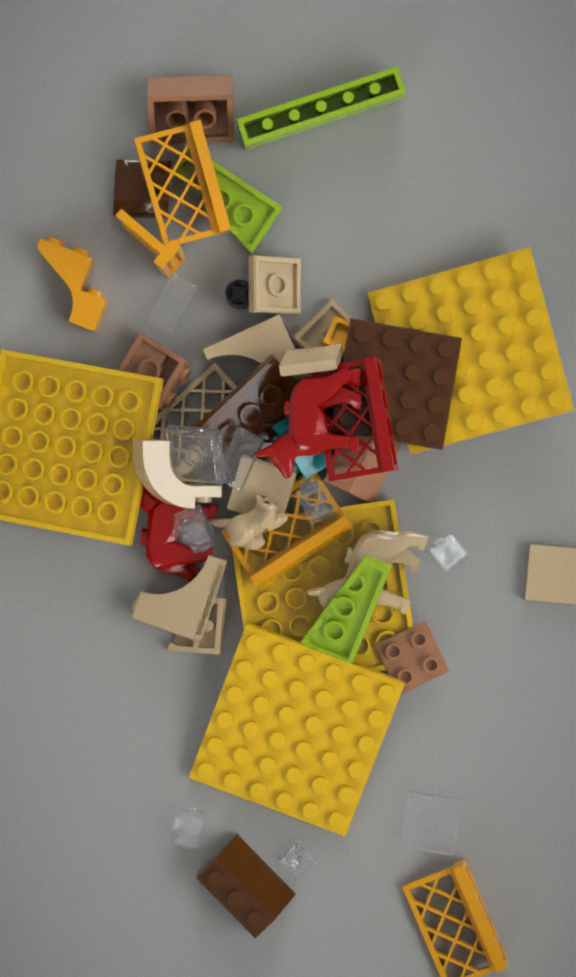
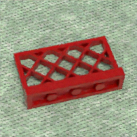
(379, 422)

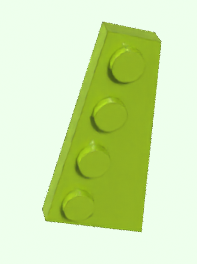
(247, 209)
(347, 615)

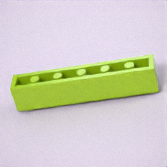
(321, 108)

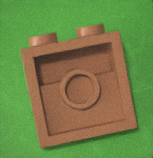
(156, 360)

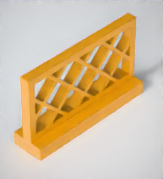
(205, 176)
(168, 257)
(299, 550)
(477, 913)

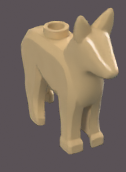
(386, 547)

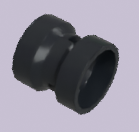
(237, 290)

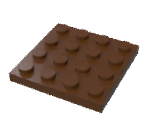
(417, 380)
(254, 406)

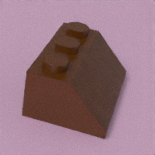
(245, 885)

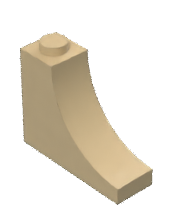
(256, 343)
(185, 609)

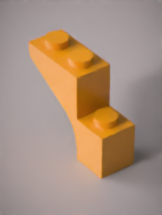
(75, 269)

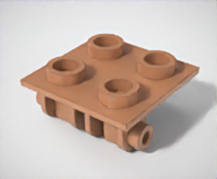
(413, 656)

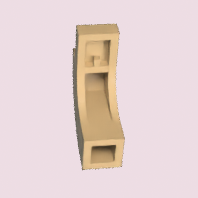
(156, 475)

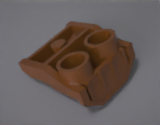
(131, 190)

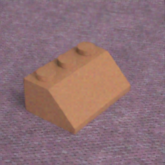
(189, 99)
(363, 487)

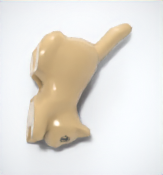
(249, 528)

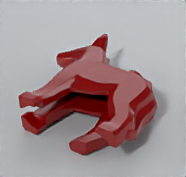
(307, 422)
(160, 539)

